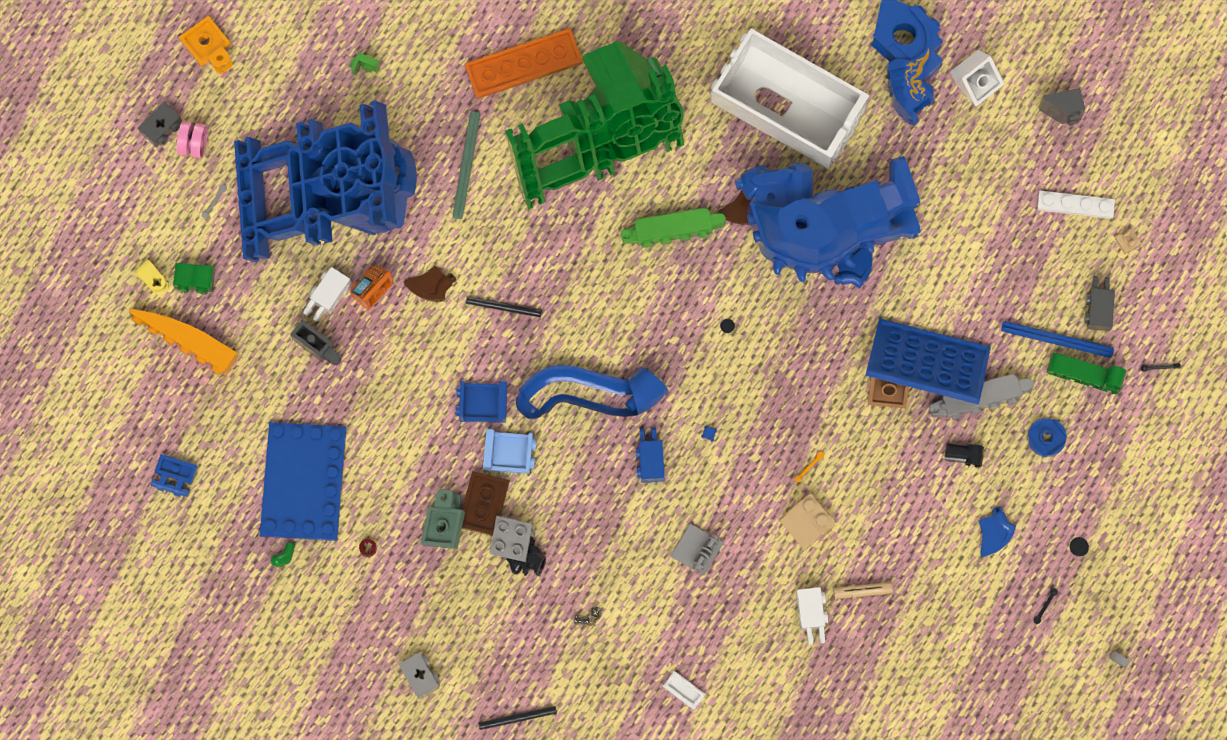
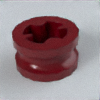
(373, 546)

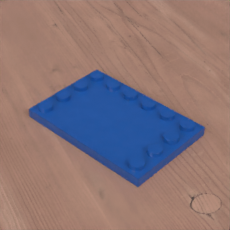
(928, 361)
(303, 481)

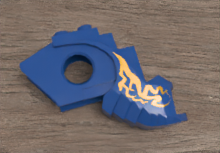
(910, 63)

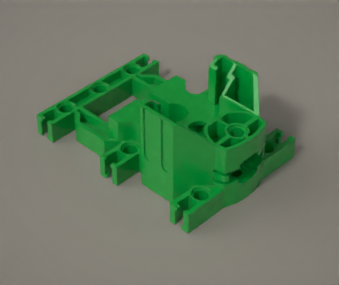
(618, 121)

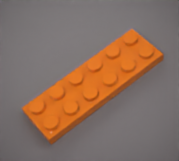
(523, 63)

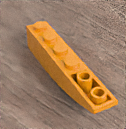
(189, 339)

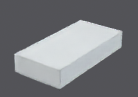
(684, 690)

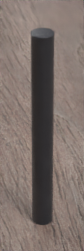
(504, 307)
(517, 718)

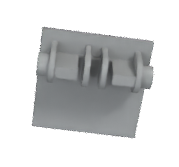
(511, 538)
(697, 549)

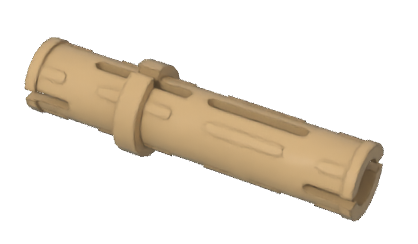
(862, 590)

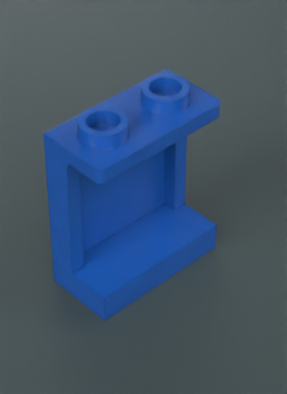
(482, 402)

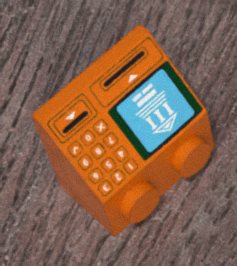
(372, 286)

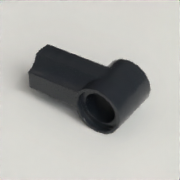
(970, 454)

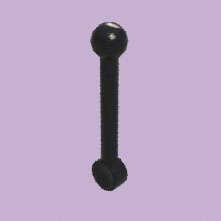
(1144, 368)
(1037, 619)

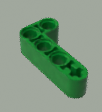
(1087, 373)

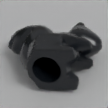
(534, 561)

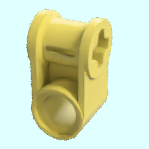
(150, 276)

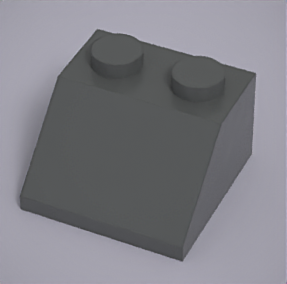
(1064, 106)

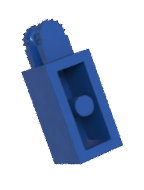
(651, 458)

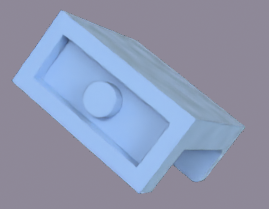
(509, 452)

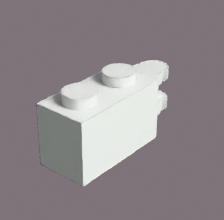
(327, 293)
(811, 613)

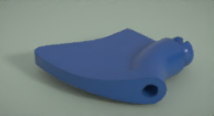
(858, 274)
(995, 532)

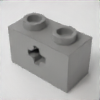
(411, 667)

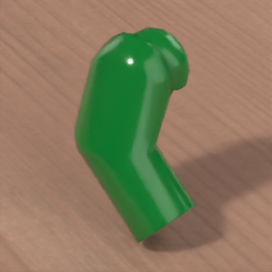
(285, 557)

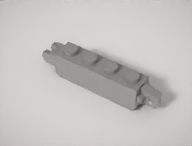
(994, 392)

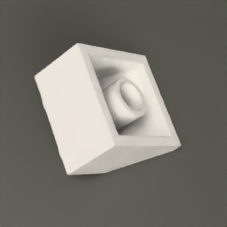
(977, 77)

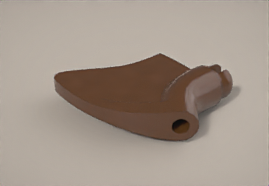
(737, 210)
(431, 285)

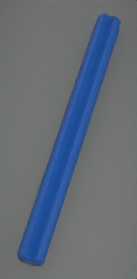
(1057, 339)

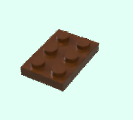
(484, 502)

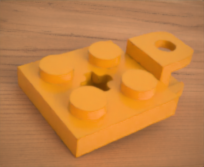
(214, 51)

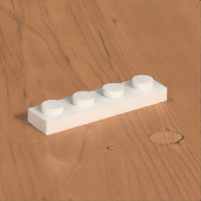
(1076, 204)

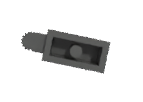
(1100, 306)
(315, 343)

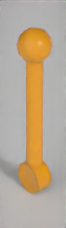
(820, 455)

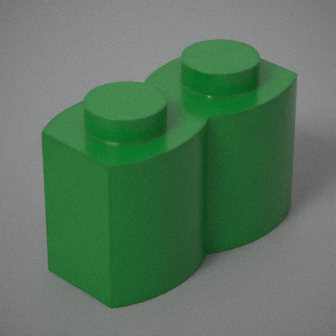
(193, 277)

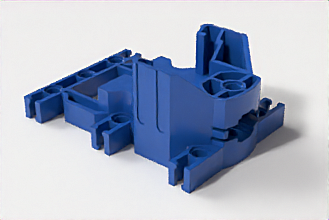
(333, 175)

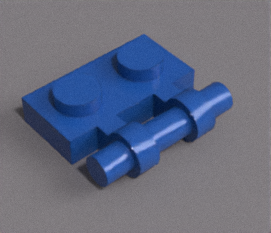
(177, 470)

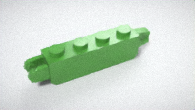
(673, 227)

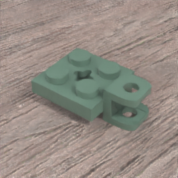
(442, 513)

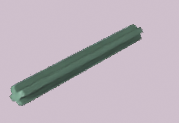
(466, 165)

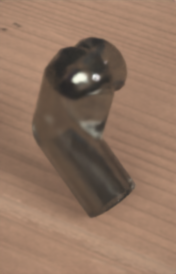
(590, 619)

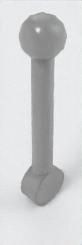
(222, 188)

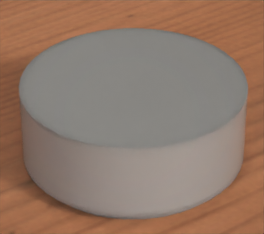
(1119, 659)

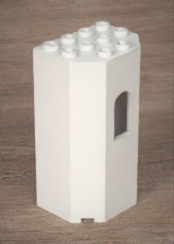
(822, 105)

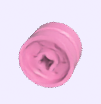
(192, 139)

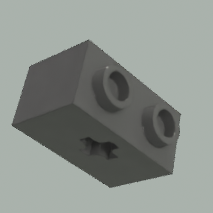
(162, 115)

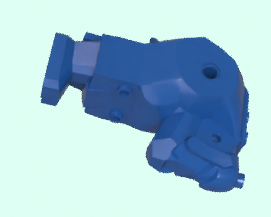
(826, 228)

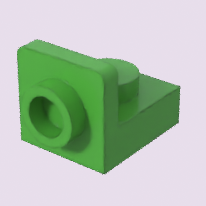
(368, 64)

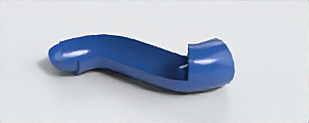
(643, 384)

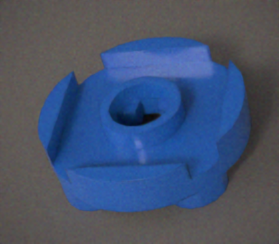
(1046, 448)

